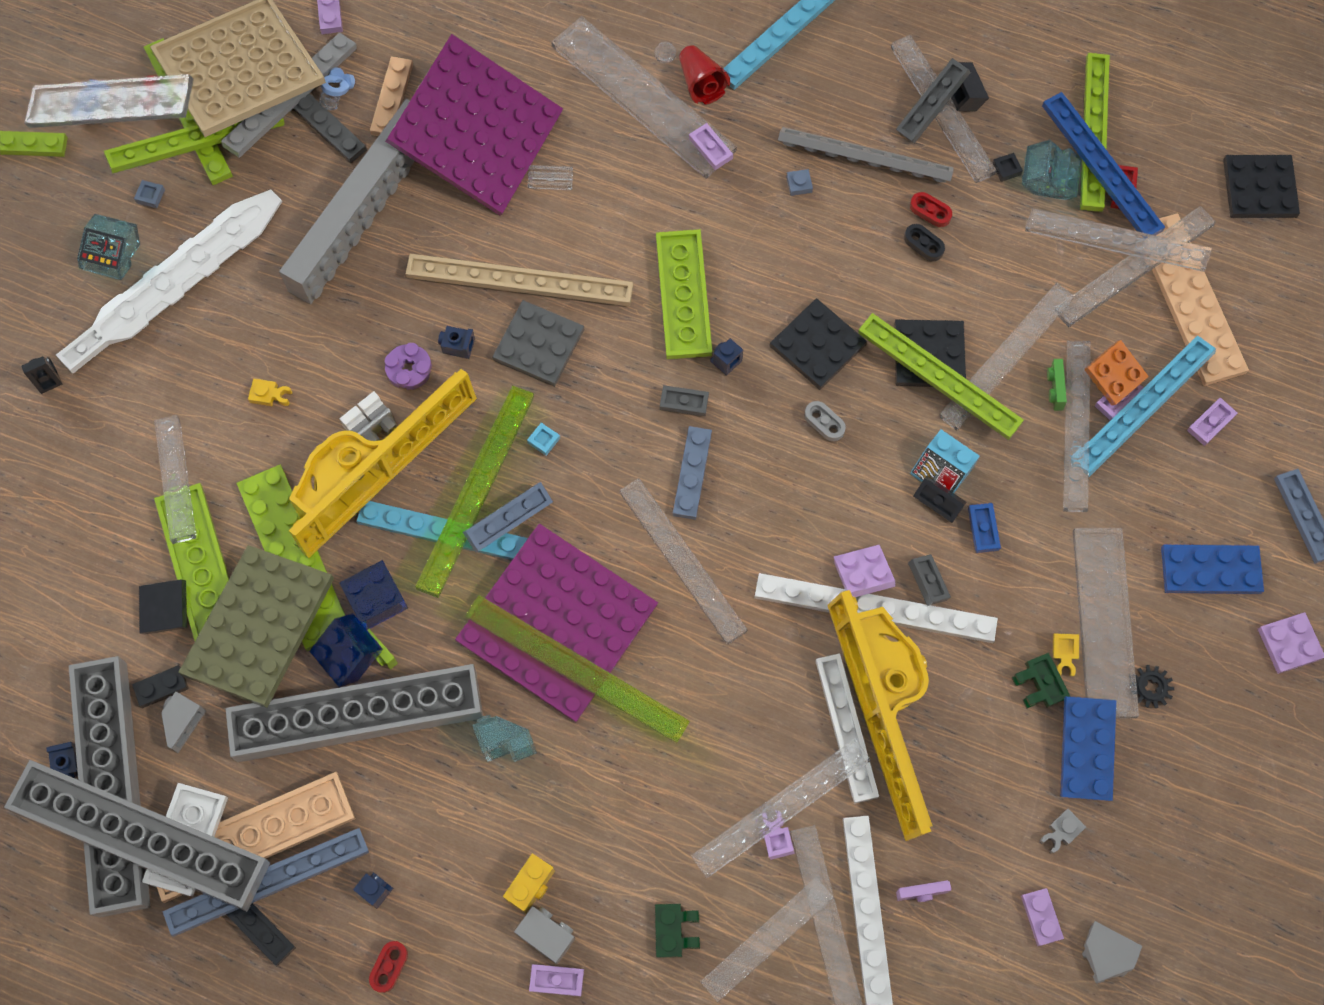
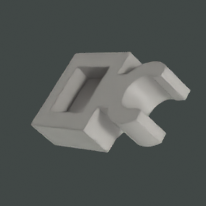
(1064, 829)

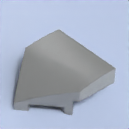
(1109, 953)

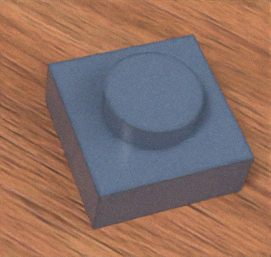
(799, 182)
(149, 194)

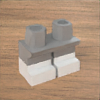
(377, 414)

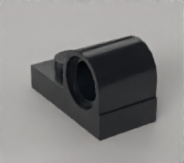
(42, 374)

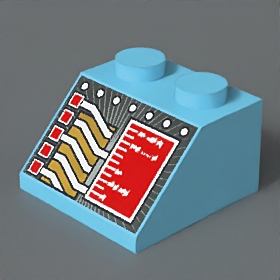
(945, 462)

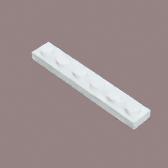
(845, 722)

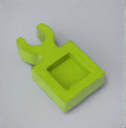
(385, 656)

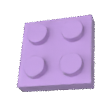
(864, 571)
(1291, 643)

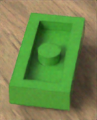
(1057, 394)

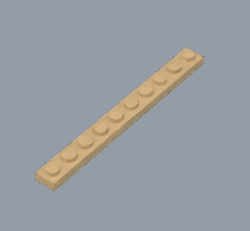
(519, 280)

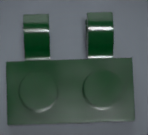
(1046, 679)
(669, 930)

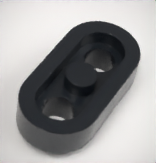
(926, 242)

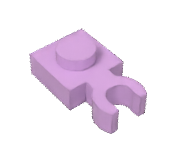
(779, 843)

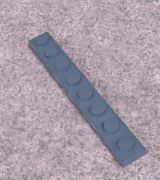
(277, 878)

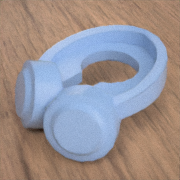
(336, 76)

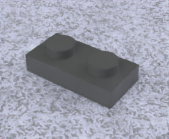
(684, 400)
(929, 580)

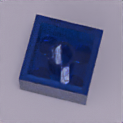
(373, 595)
(346, 650)

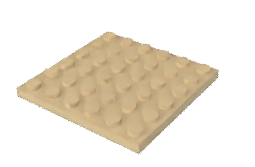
(239, 64)

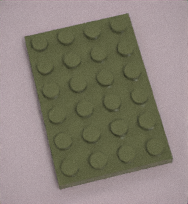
(256, 626)

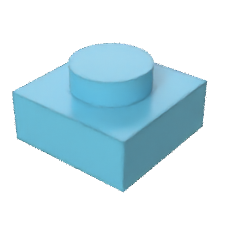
(543, 439)

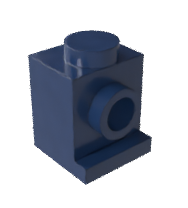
(462, 346)
(727, 356)
(62, 752)
(373, 889)

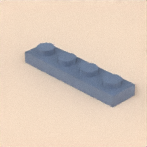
(692, 473)
(1303, 511)
(507, 517)

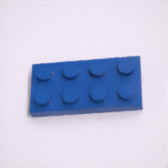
(1212, 569)
(1088, 748)

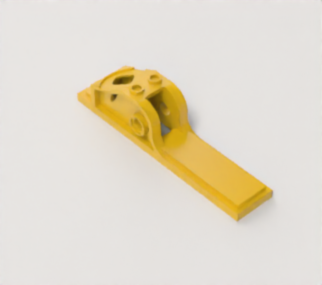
(348, 456)
(886, 681)

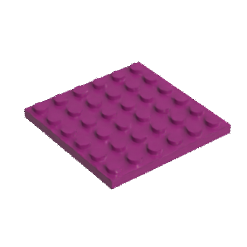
(474, 125)
(569, 601)

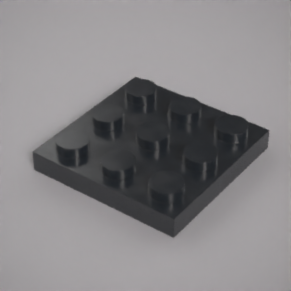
(1261, 186)
(938, 337)
(818, 343)

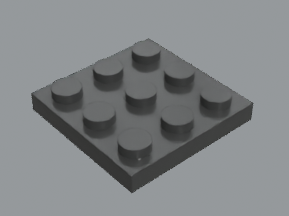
(538, 343)

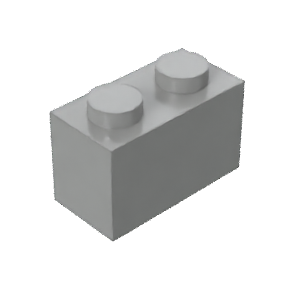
(545, 934)

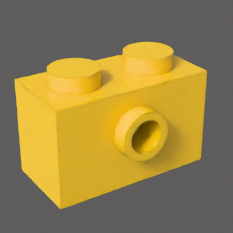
(529, 884)

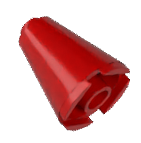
(703, 75)

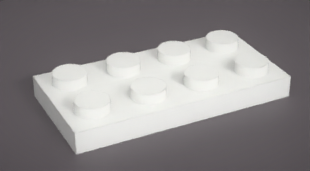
(197, 810)

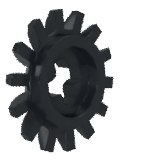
(1161, 690)

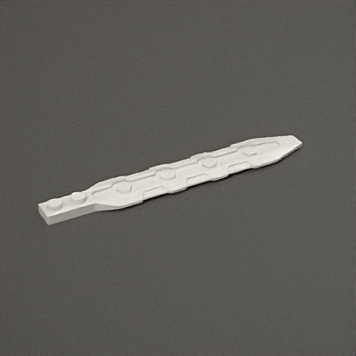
(172, 278)

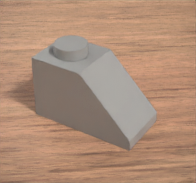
(180, 719)

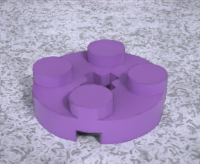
(408, 354)

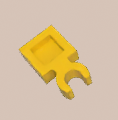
(266, 392)
(1066, 648)

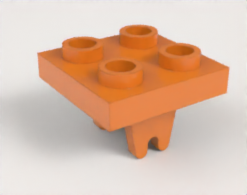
(1116, 372)

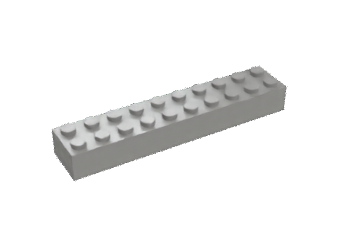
(346, 217)
(354, 713)
(109, 763)
(138, 835)

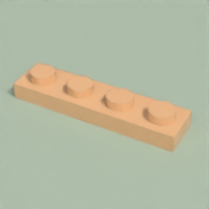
(391, 93)

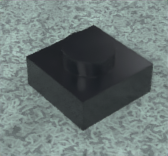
(1007, 167)

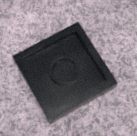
(162, 607)

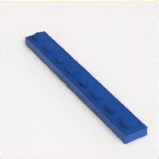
(1102, 165)

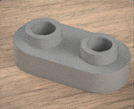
(827, 420)

